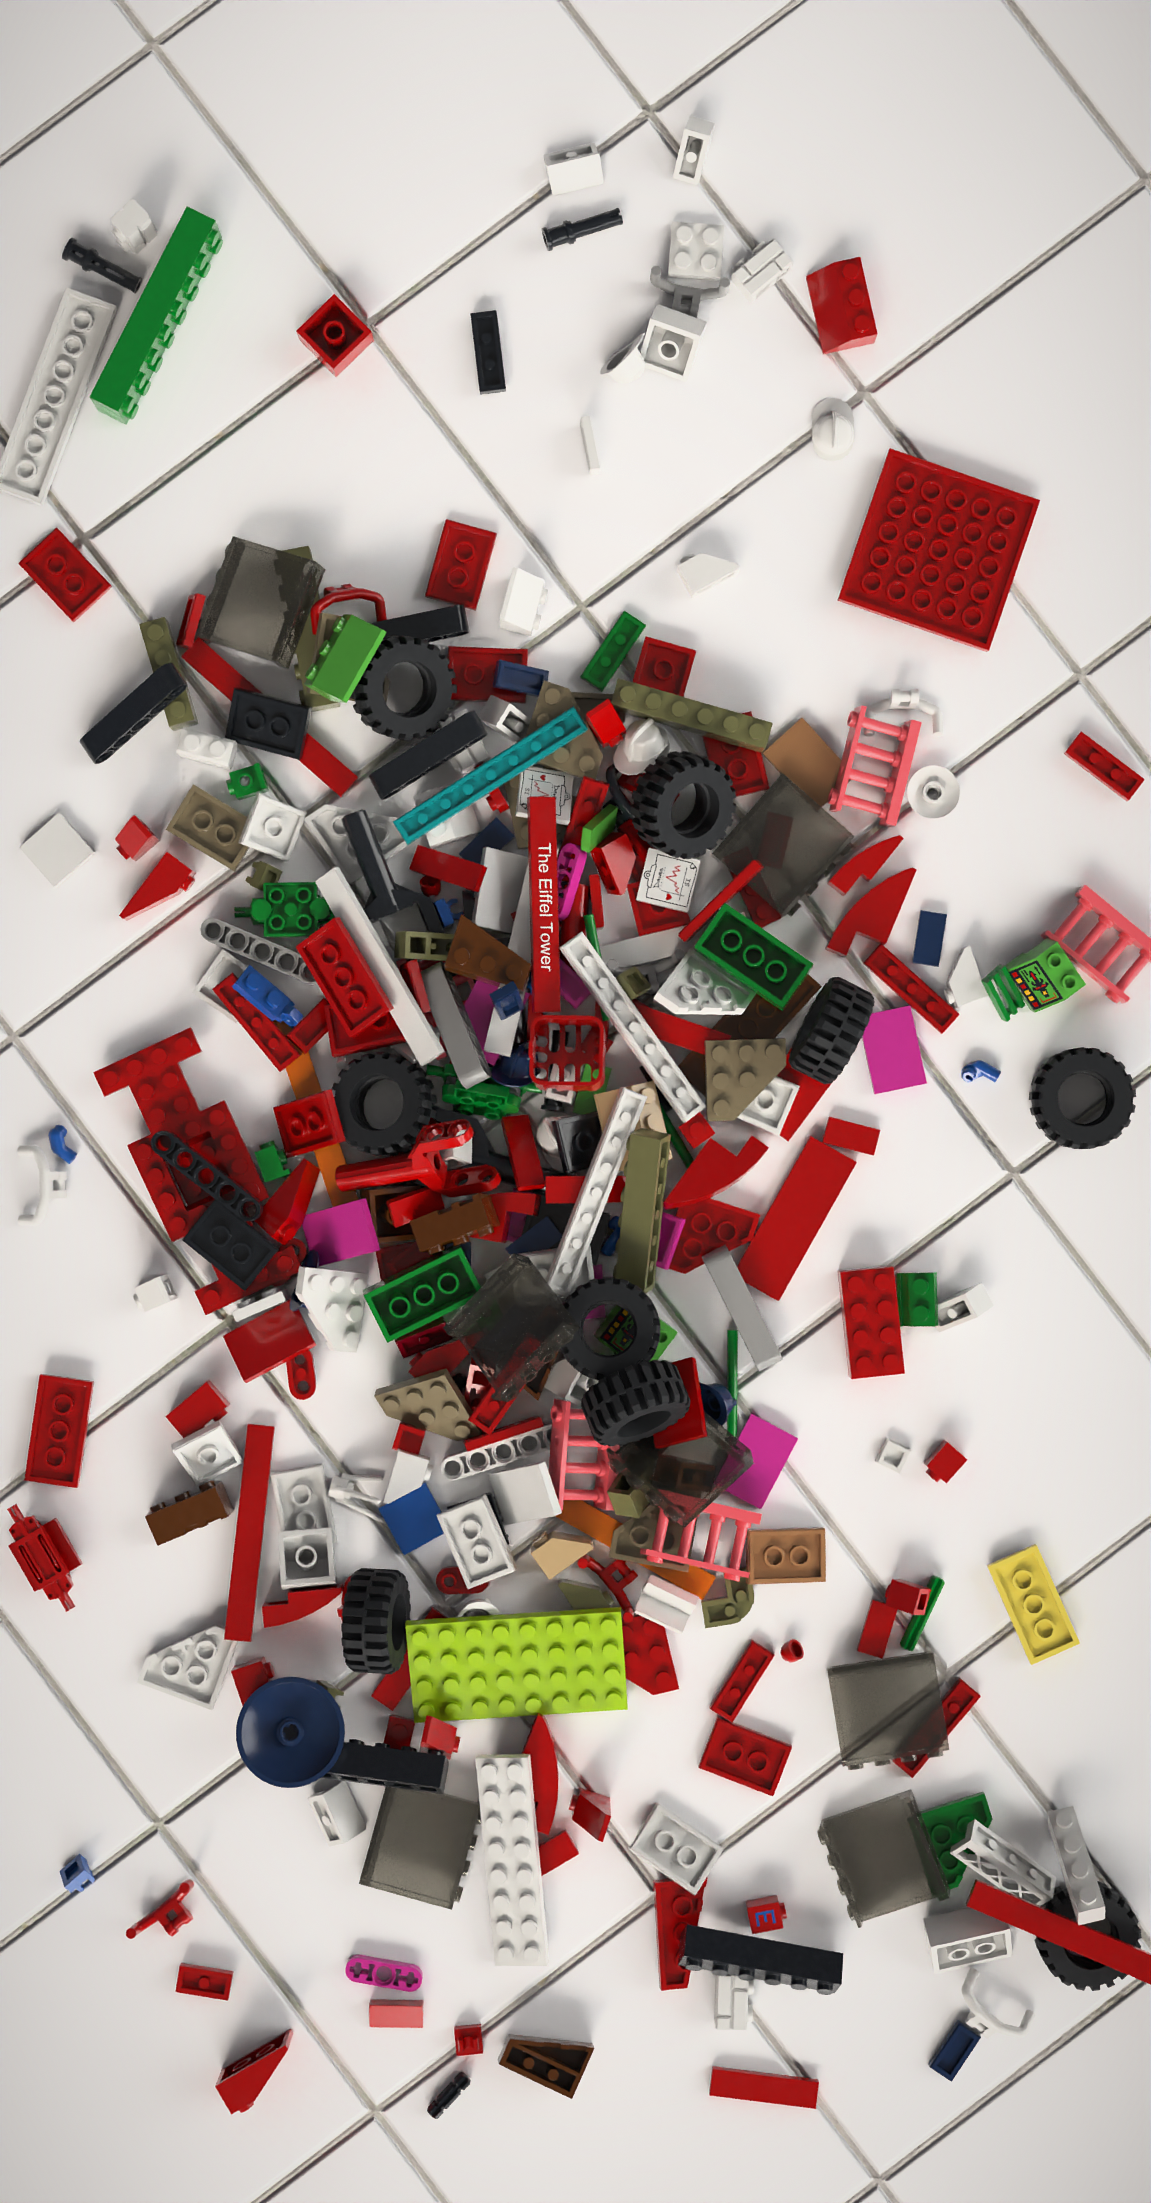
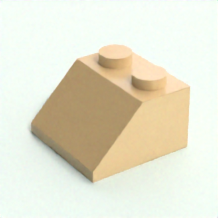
(559, 1550)

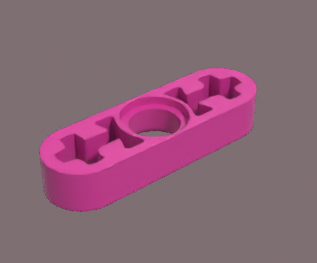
(577, 865)
(376, 1981)

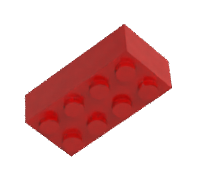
(871, 1322)

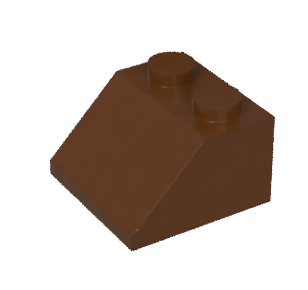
(380, 1215)

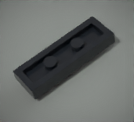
(488, 352)

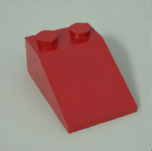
(246, 2077)

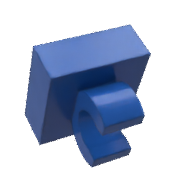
(444, 913)
(76, 1873)

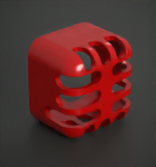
(578, 1058)

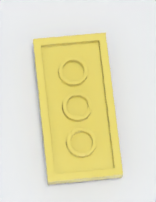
(1033, 1604)

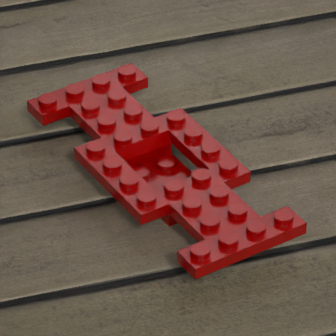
(171, 1106)

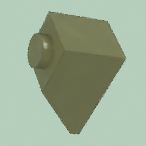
(625, 1499)
(585, 1595)

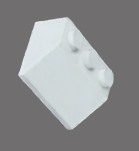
(965, 1939)

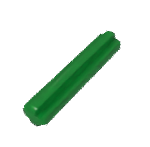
(918, 1622)

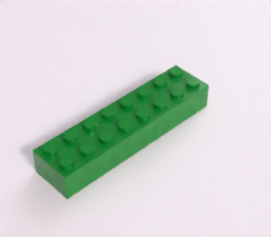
(157, 316)

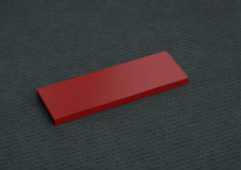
(795, 1218)

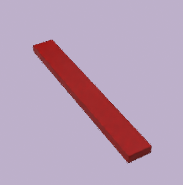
(226, 678)
(249, 1533)
(1060, 1930)

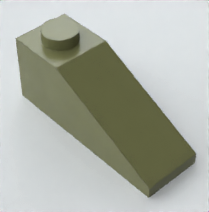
(422, 945)

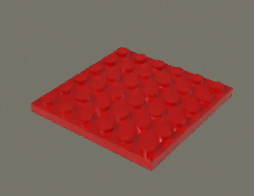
(938, 550)

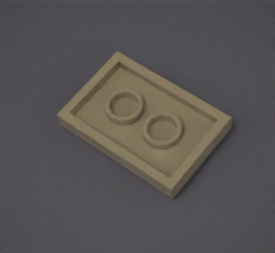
(210, 827)

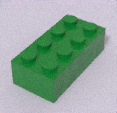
(753, 956)
(422, 1292)

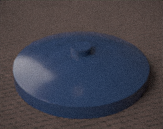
(290, 1732)

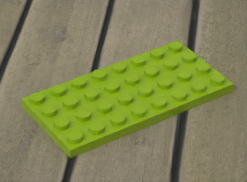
(517, 1664)

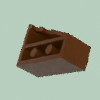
(455, 1224)

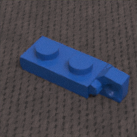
(267, 997)

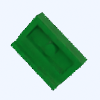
(917, 1299)

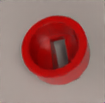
(430, 886)
(792, 1651)

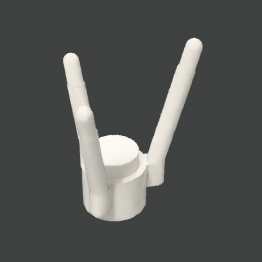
(343, 1490)

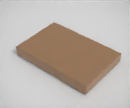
(805, 761)
(786, 1555)

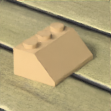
(650, 1117)

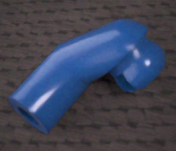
(978, 1069)
(58, 1146)
(609, 1246)

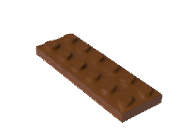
(758, 1021)

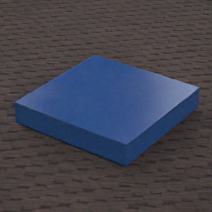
(413, 1519)

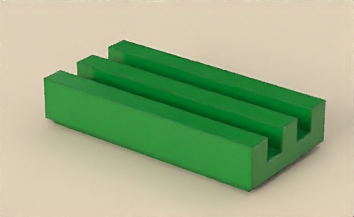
(1006, 989)

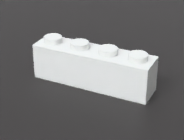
(1076, 1865)

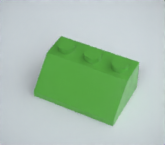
(344, 658)

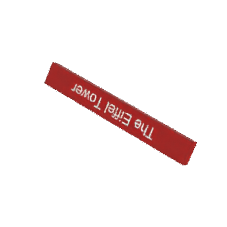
(543, 904)

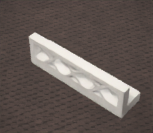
(1009, 1864)

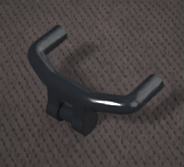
(619, 798)

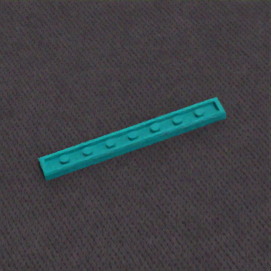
(490, 775)

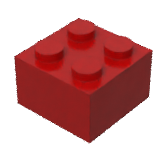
(335, 335)

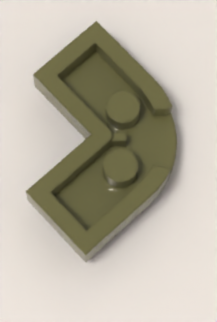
(731, 1608)

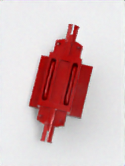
(44, 1555)

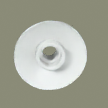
(942, 782)

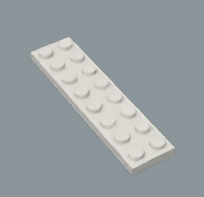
(55, 395)
(512, 1859)

